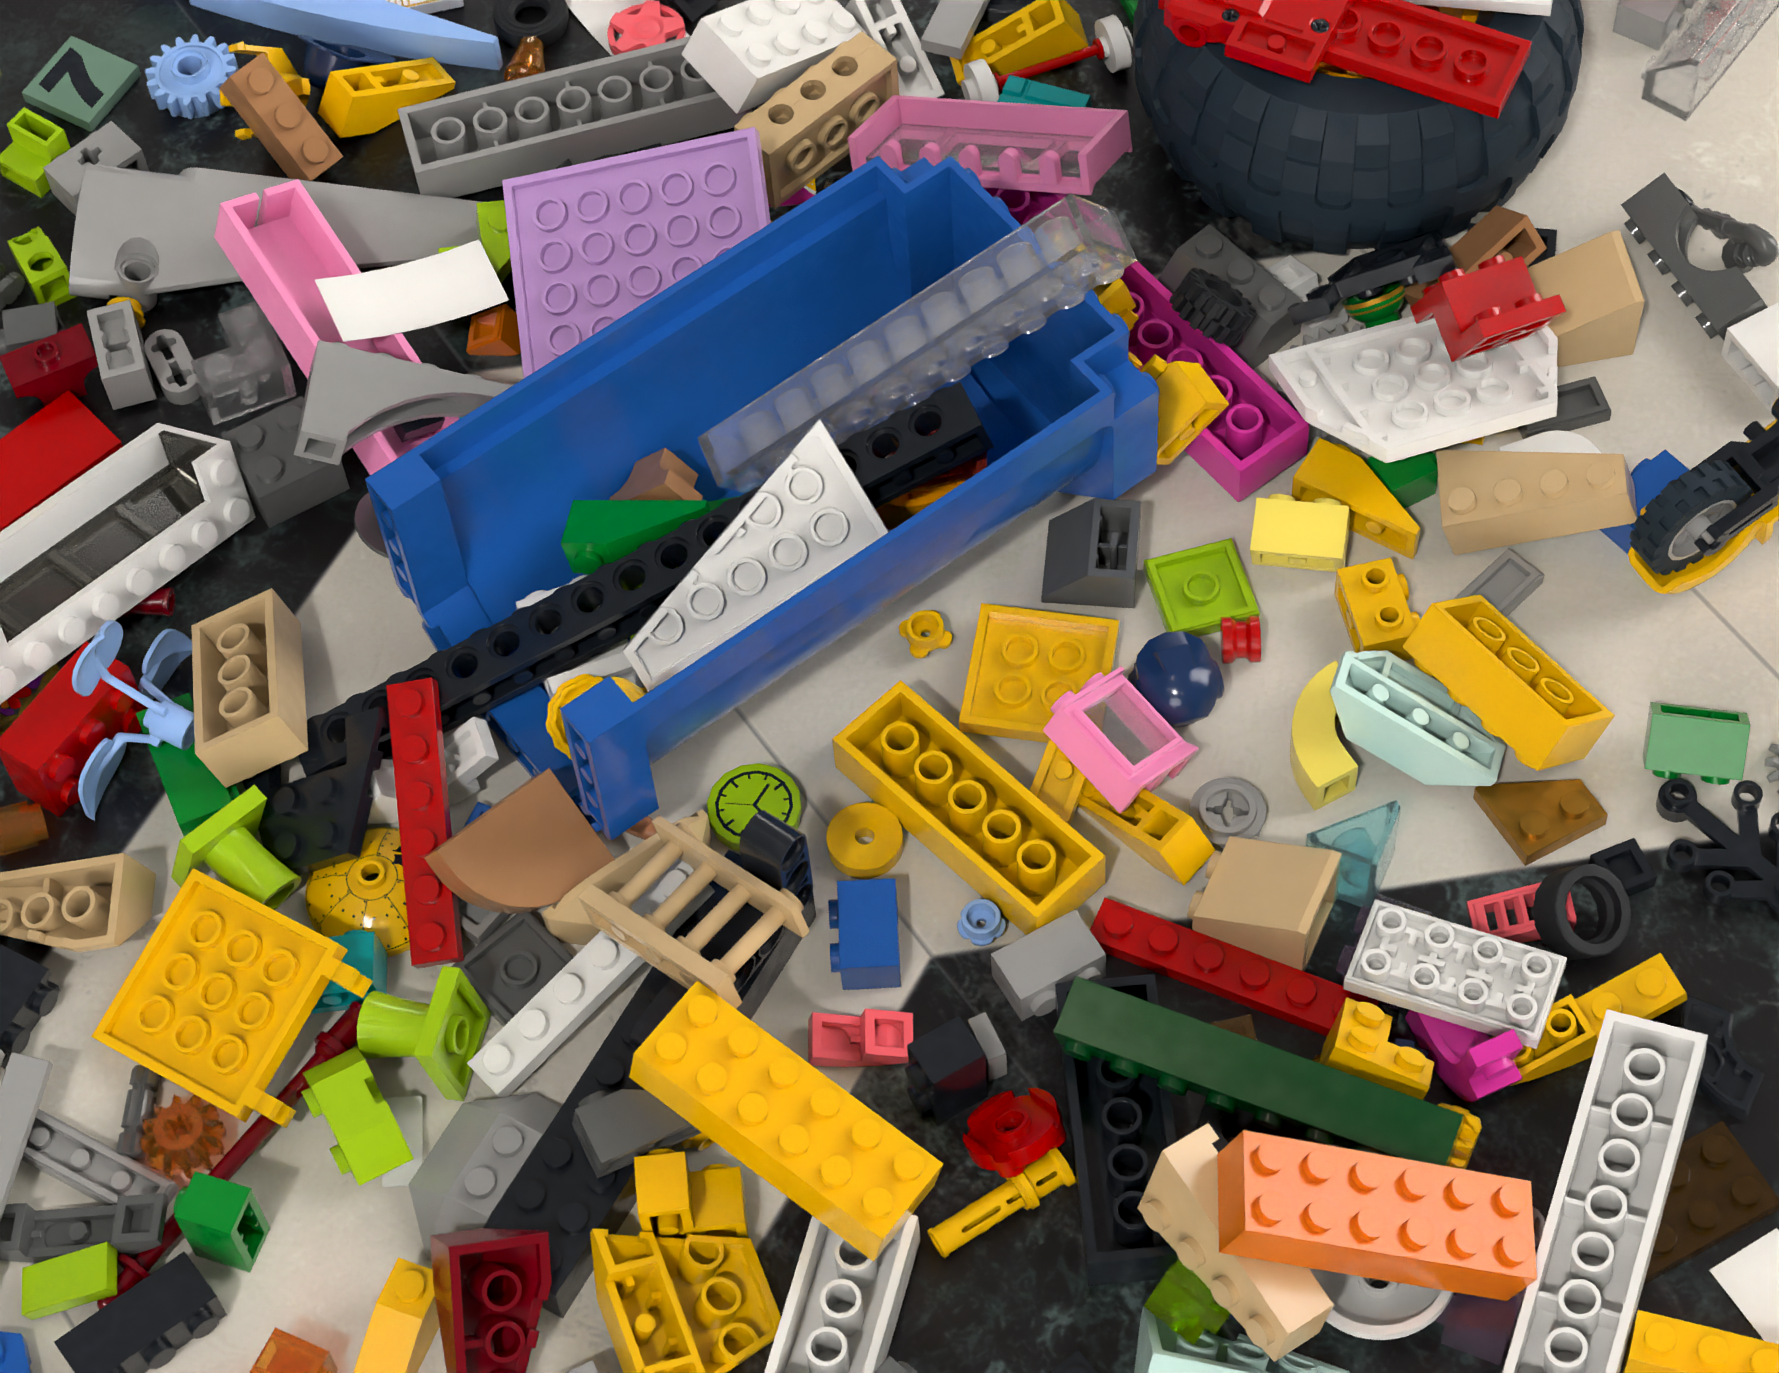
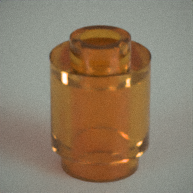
(21, 827)

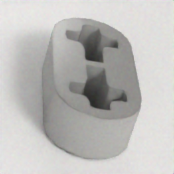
(166, 370)

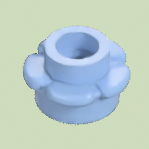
(978, 911)

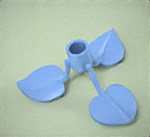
(163, 718)

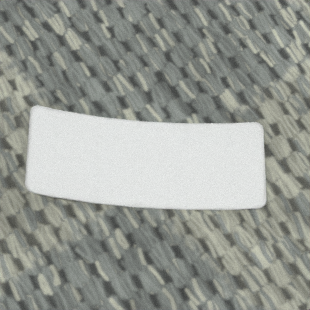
(409, 1117)

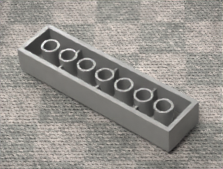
(560, 115)

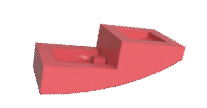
(861, 1041)

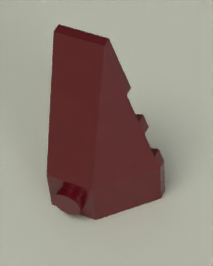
(490, 1296)

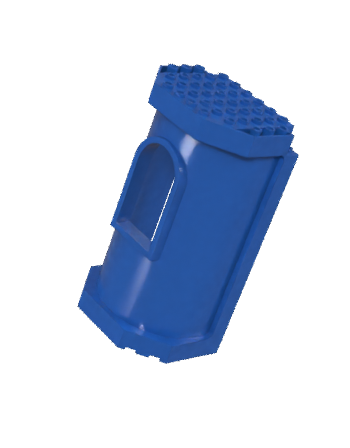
(487, 500)

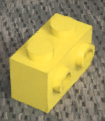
(1300, 533)

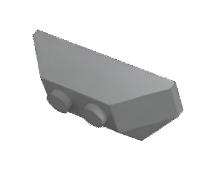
(476, 1162)

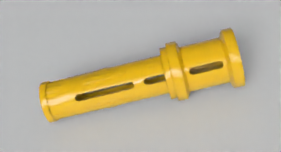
(1020, 1191)

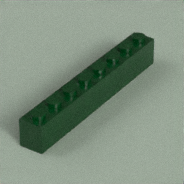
(1252, 1077)

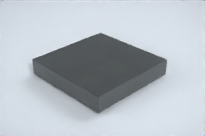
(514, 965)

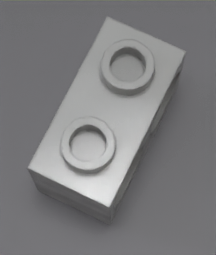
(121, 354)

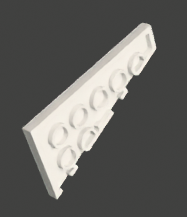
(781, 541)

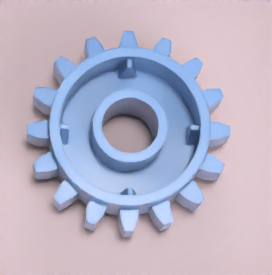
(190, 76)

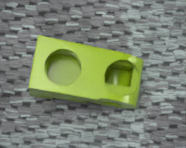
(41, 266)

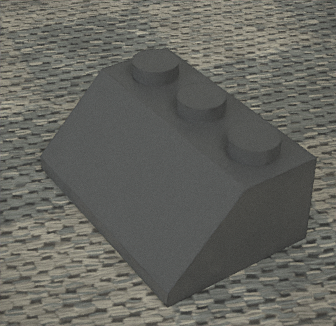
(1271, 299)

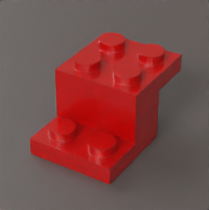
(1486, 307)

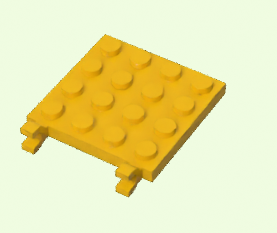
(223, 996)

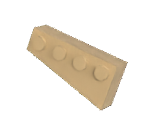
(1530, 496)
(1271, 1300)

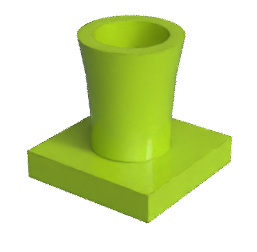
(230, 850)
(436, 1034)

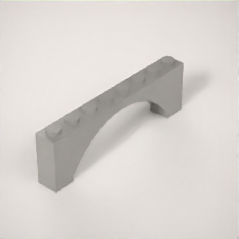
(365, 392)

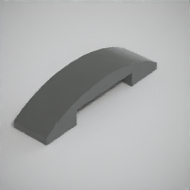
(40, 1235)

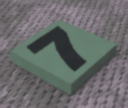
(81, 83)

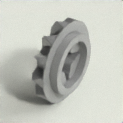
(1245, 801)

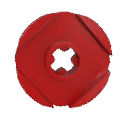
(1035, 1132)

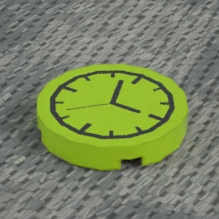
(744, 793)

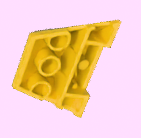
(682, 1301)

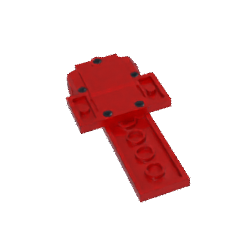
(1369, 37)

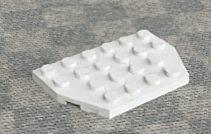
(1403, 396)

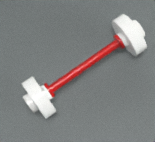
(1111, 44)

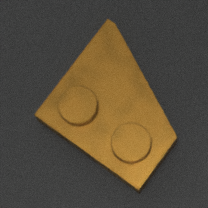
(1540, 814)

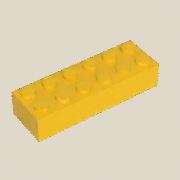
(968, 810)
(785, 1120)

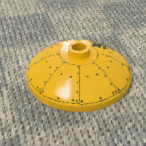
(344, 901)

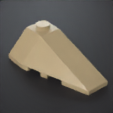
(77, 902)

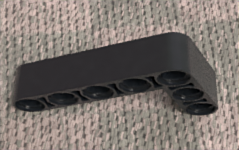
(778, 858)

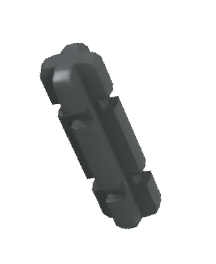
(138, 1106)

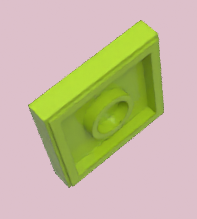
(1200, 587)

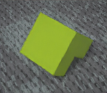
(33, 147)

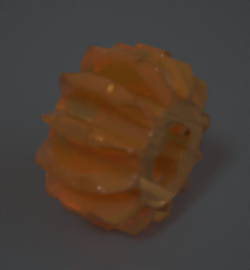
(197, 1134)

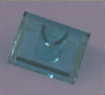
(1366, 850)

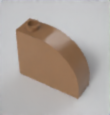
(521, 850)

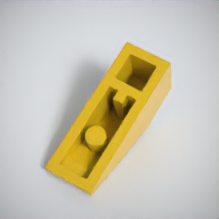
(1025, 38)
(368, 97)
(1374, 512)
(1154, 831)
(401, 1322)

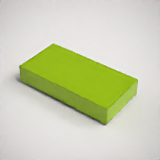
(69, 1281)

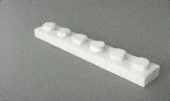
(572, 995)

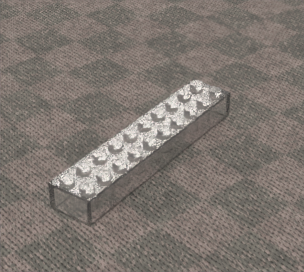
(927, 339)

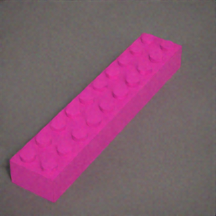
(1256, 431)

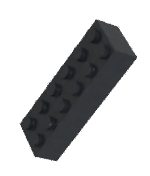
(1116, 1142)

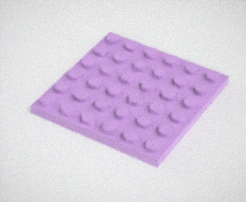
(622, 230)

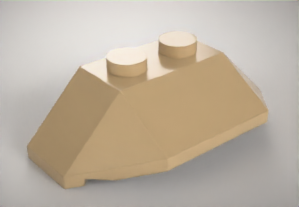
(568, 919)

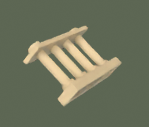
(681, 956)

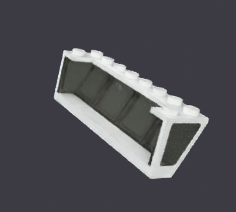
(112, 543)

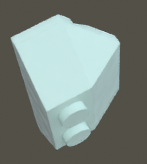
(1412, 721)

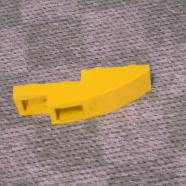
(1576, 1023)

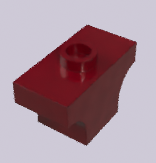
(51, 365)

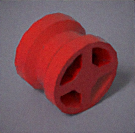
(1240, 639)

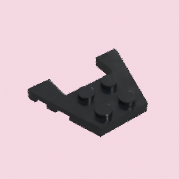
(1406, 262)
(325, 814)

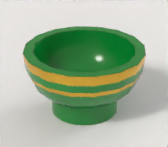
(1376, 309)

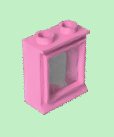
(1117, 738)

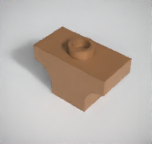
(659, 478)

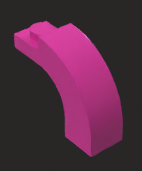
(1467, 1058)

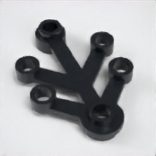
(1736, 851)

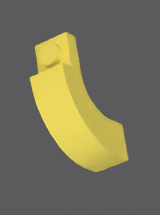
(1316, 754)

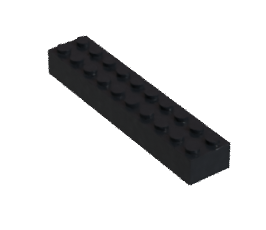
(557, 1182)

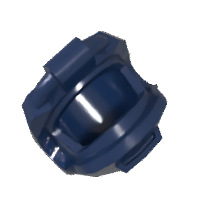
(1178, 677)

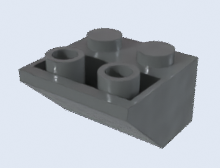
(1093, 554)

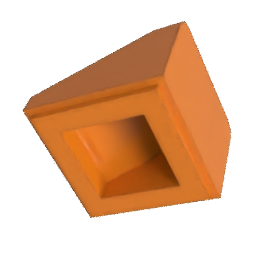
(494, 333)

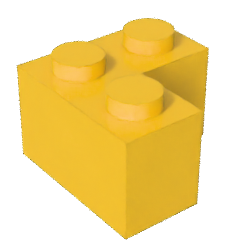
(1361, 1048)
(687, 1203)

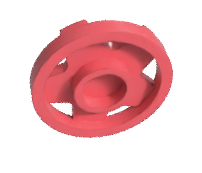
(644, 26)

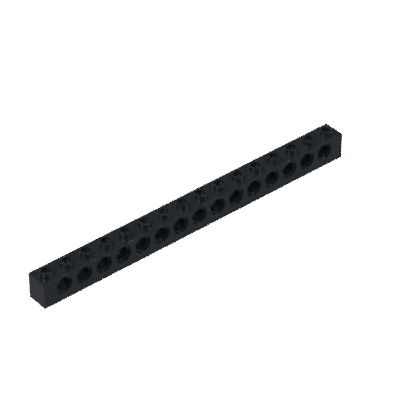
(654, 564)

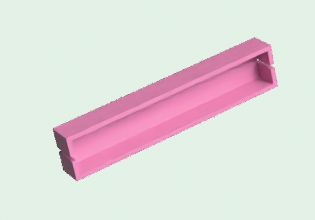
(280, 271)

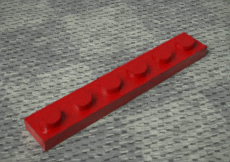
(423, 820)
(1220, 967)

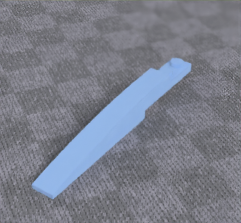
(369, 25)

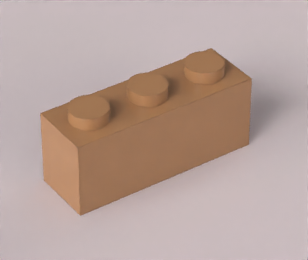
(280, 120)
(1496, 234)

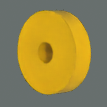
(869, 859)

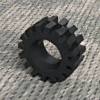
(1213, 307)

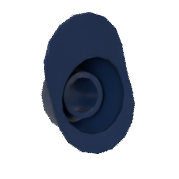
(326, 57)

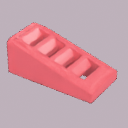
(1514, 899)

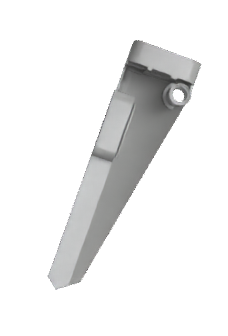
(157, 230)

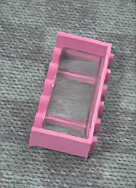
(999, 141)

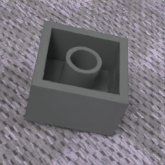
(272, 474)

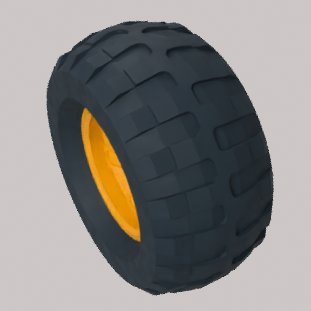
(1349, 153)

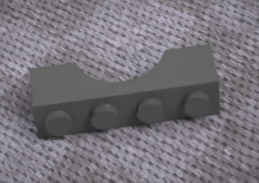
(1666, 222)

